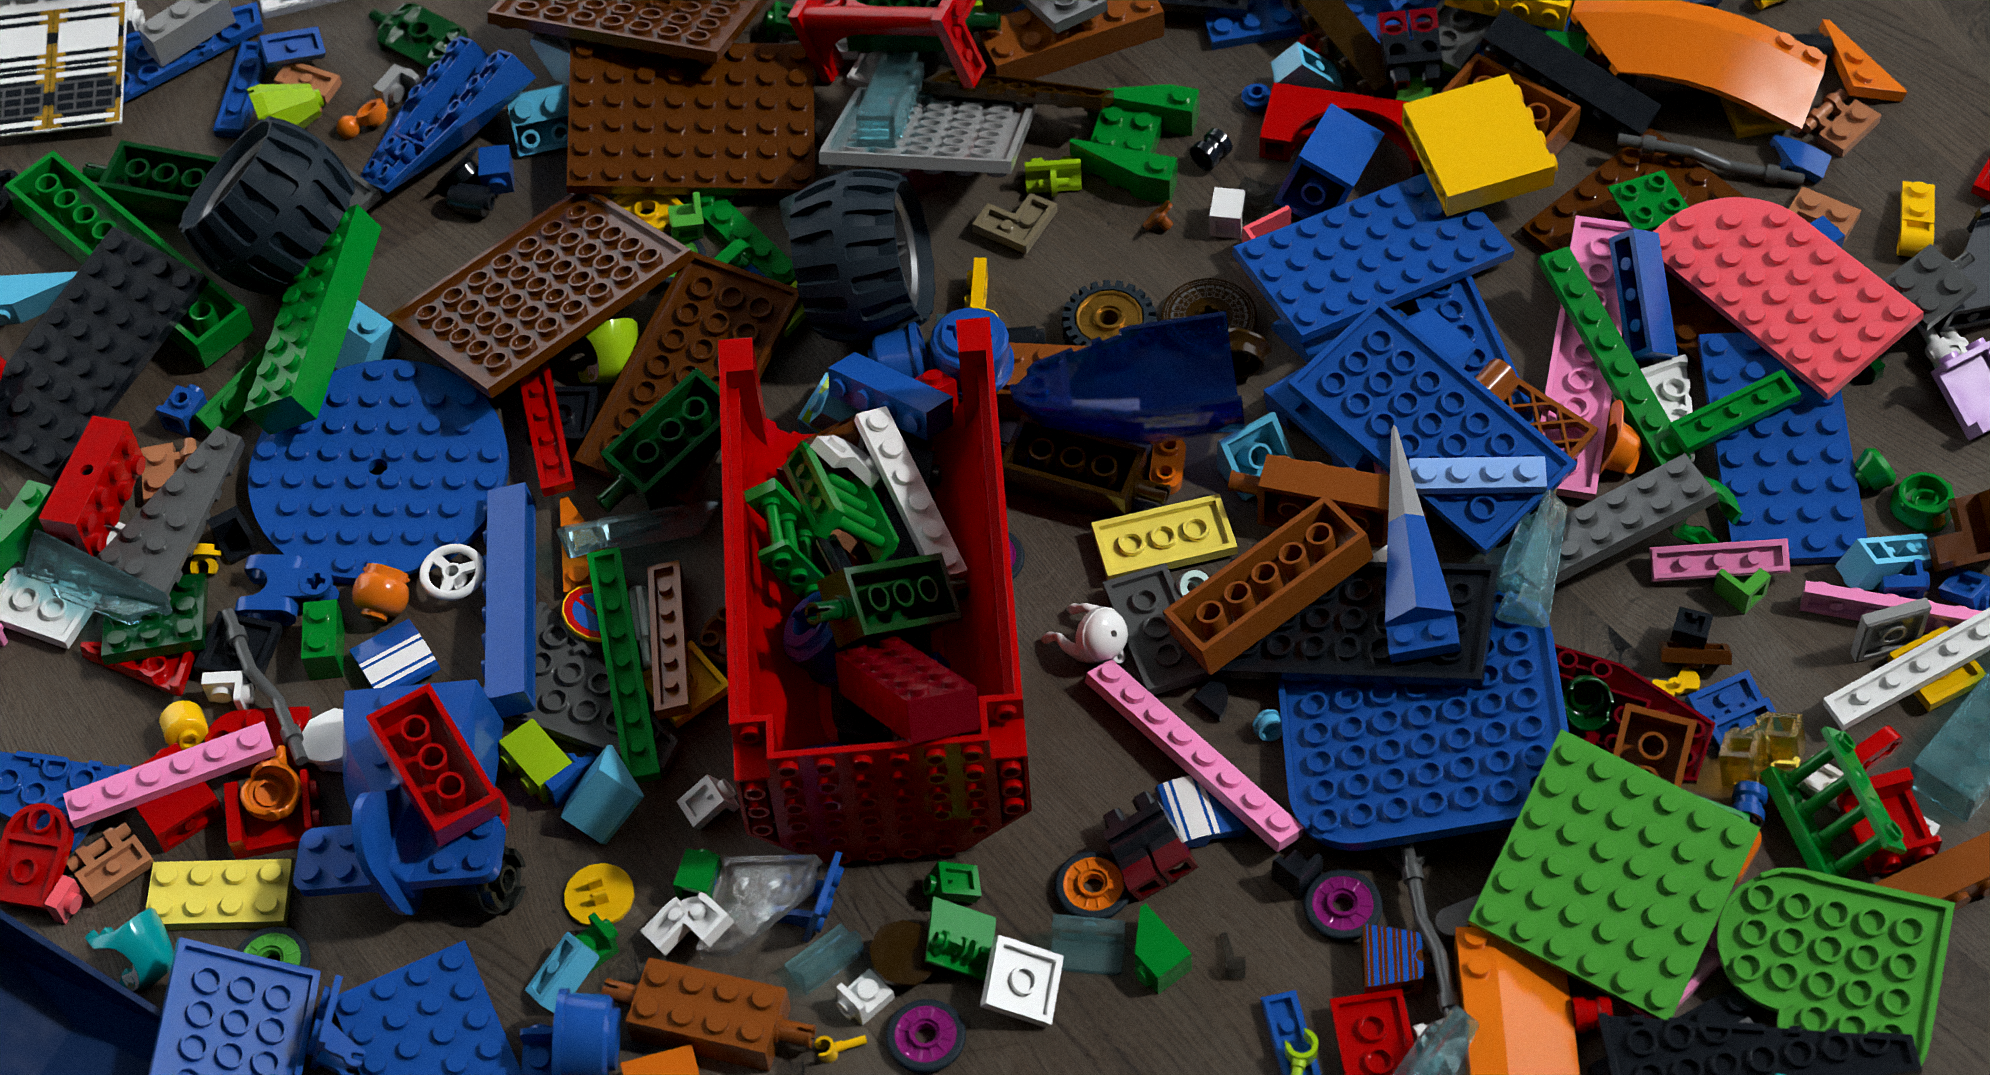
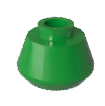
(1874, 470)

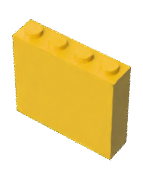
(1479, 144)

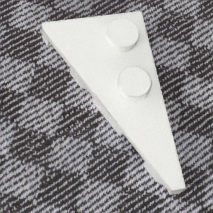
(1671, 387)

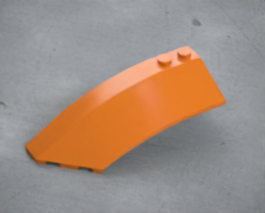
(1707, 52)
(1518, 1006)

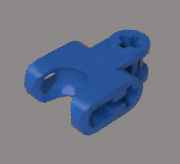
(286, 587)

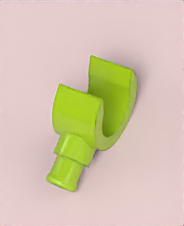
(1300, 1060)

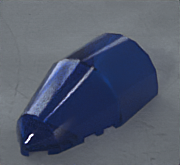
(1141, 385)

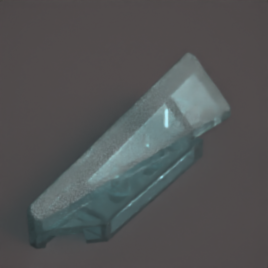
(638, 528)

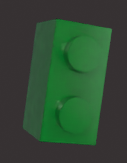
(323, 639)

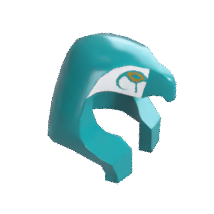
(144, 944)

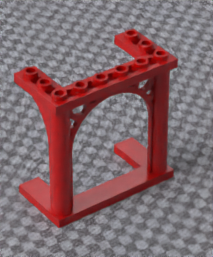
(825, 22)

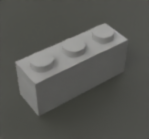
(183, 27)

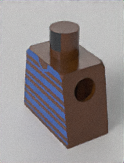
(1393, 960)

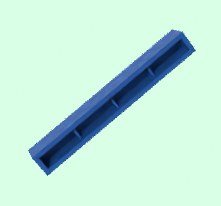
(510, 600)

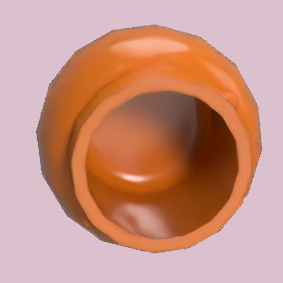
(380, 592)

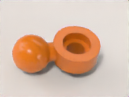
(371, 113)

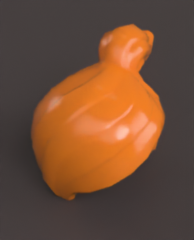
(272, 789)

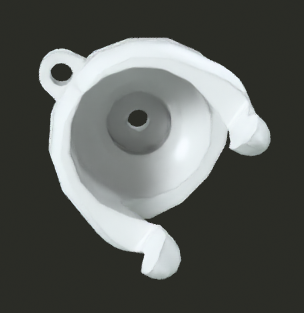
(1098, 636)

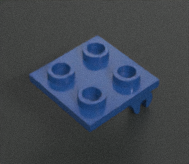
(824, 893)
(329, 1044)

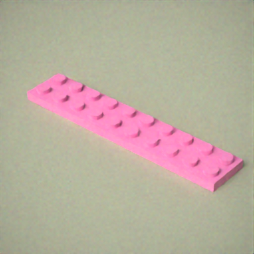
(1573, 373)

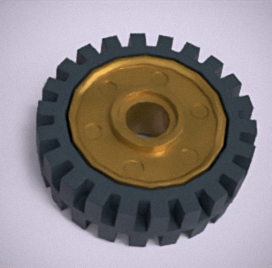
(1104, 311)

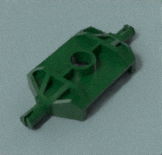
(399, 30)

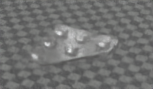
(757, 895)

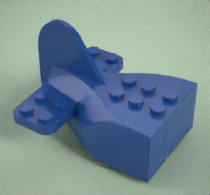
(388, 842)

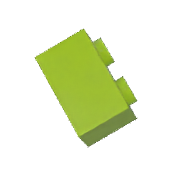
(532, 757)

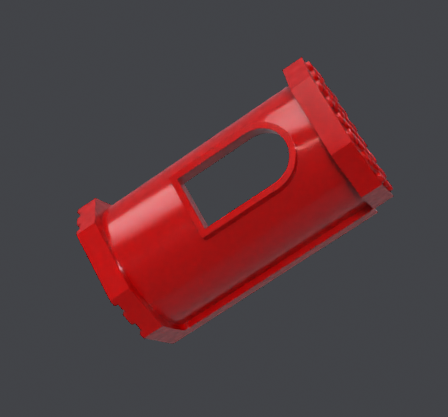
(888, 794)

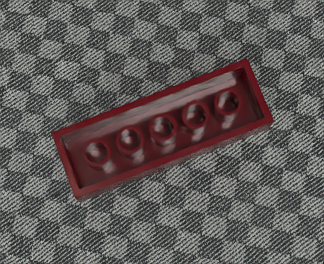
(907, 690)

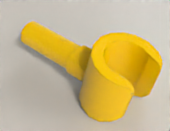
(836, 1047)

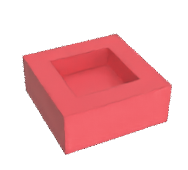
(64, 900)

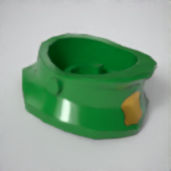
(1922, 502)

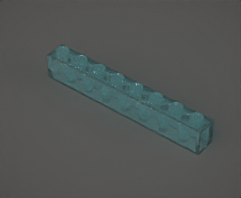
(889, 100)

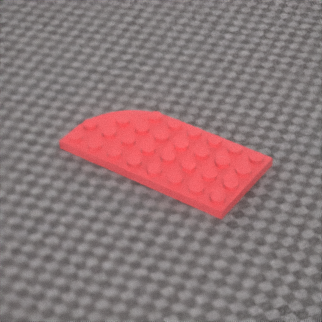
(1786, 287)

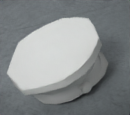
(325, 740)

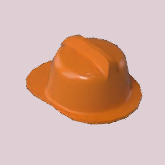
(1621, 443)

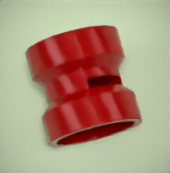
(1586, 1012)

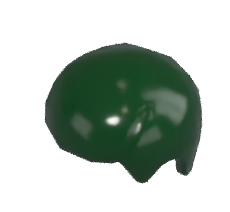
(1587, 702)

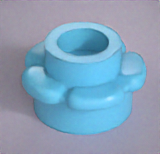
(1268, 725)

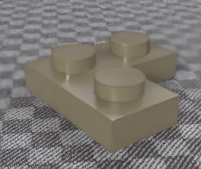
(1018, 229)

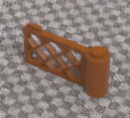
(1503, 382)

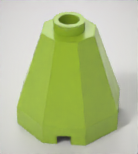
(287, 102)

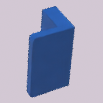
(291, 47)

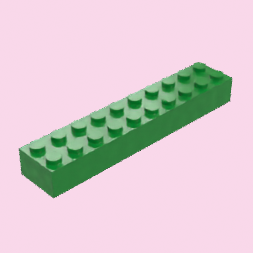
(80, 216)

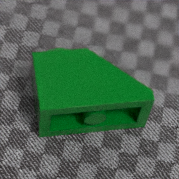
(1159, 953)

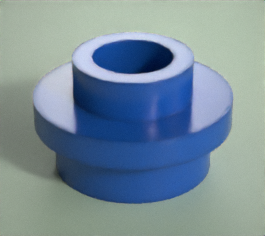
(1256, 97)

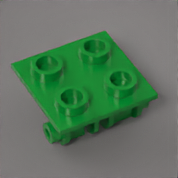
(1648, 200)
(959, 938)

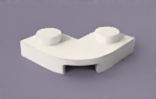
(843, 454)
(679, 917)

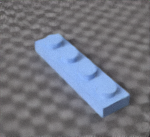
(1479, 475)

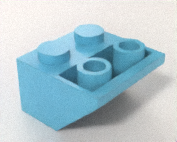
(540, 119)

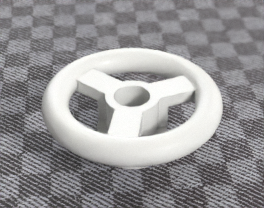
(454, 576)

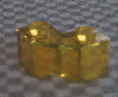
(1773, 740)

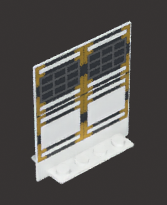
(61, 64)

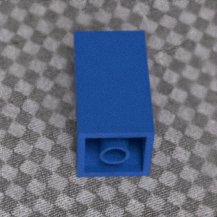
(1329, 164)

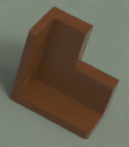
(1972, 536)

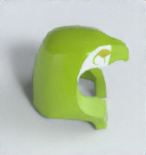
(613, 344)

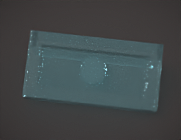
(1089, 944)
(824, 958)

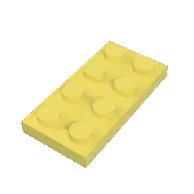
(1167, 534)
(221, 893)

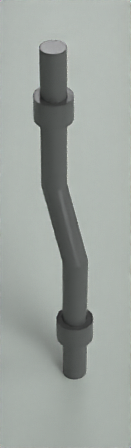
(1770, 174)
(290, 732)
(1412, 877)

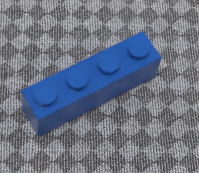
(1643, 296)
(872, 385)

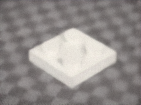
(1022, 981)

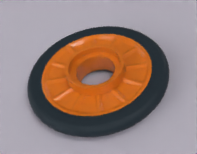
(1088, 866)

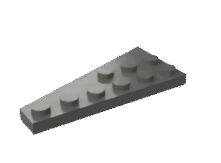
(175, 517)

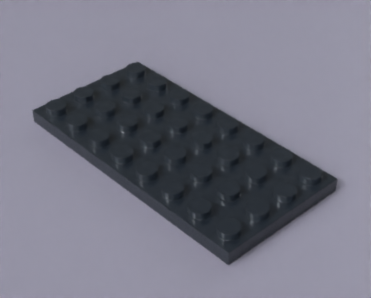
(90, 348)
(1346, 635)

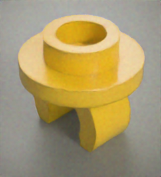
(202, 553)

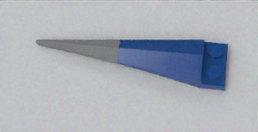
(1417, 603)

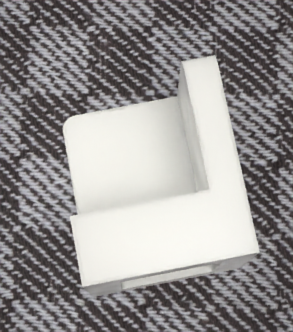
(1226, 212)

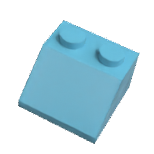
(367, 338)

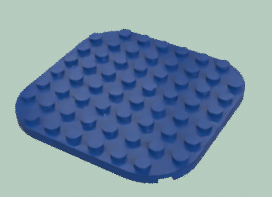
(1423, 759)

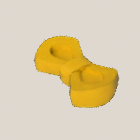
(1686, 682)

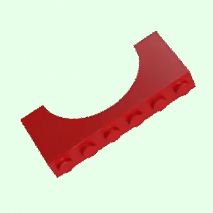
(1297, 110)

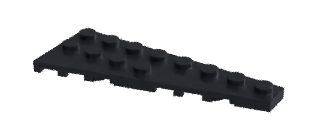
(1741, 1048)

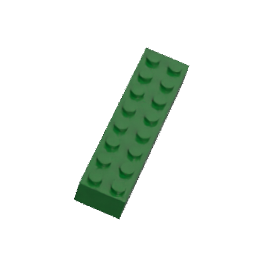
(312, 327)

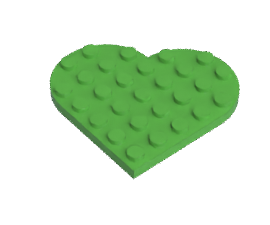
(1836, 952)

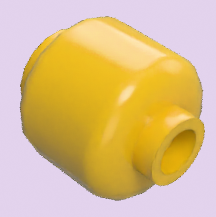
(183, 724)

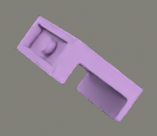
(1966, 386)

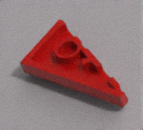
(163, 672)

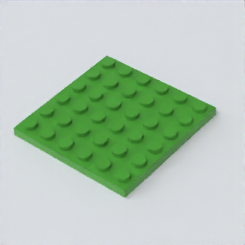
(1614, 876)

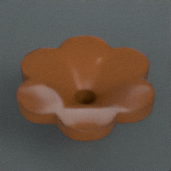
(1159, 217)

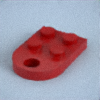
(241, 719)
(33, 858)

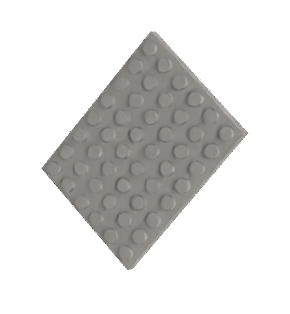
(939, 136)

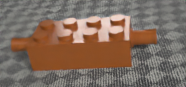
(1293, 485)
(713, 1011)

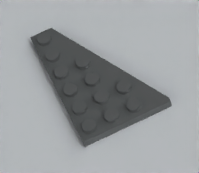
(576, 693)

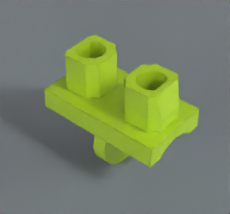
(1053, 175)

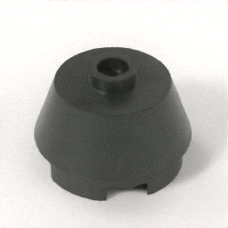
(503, 891)

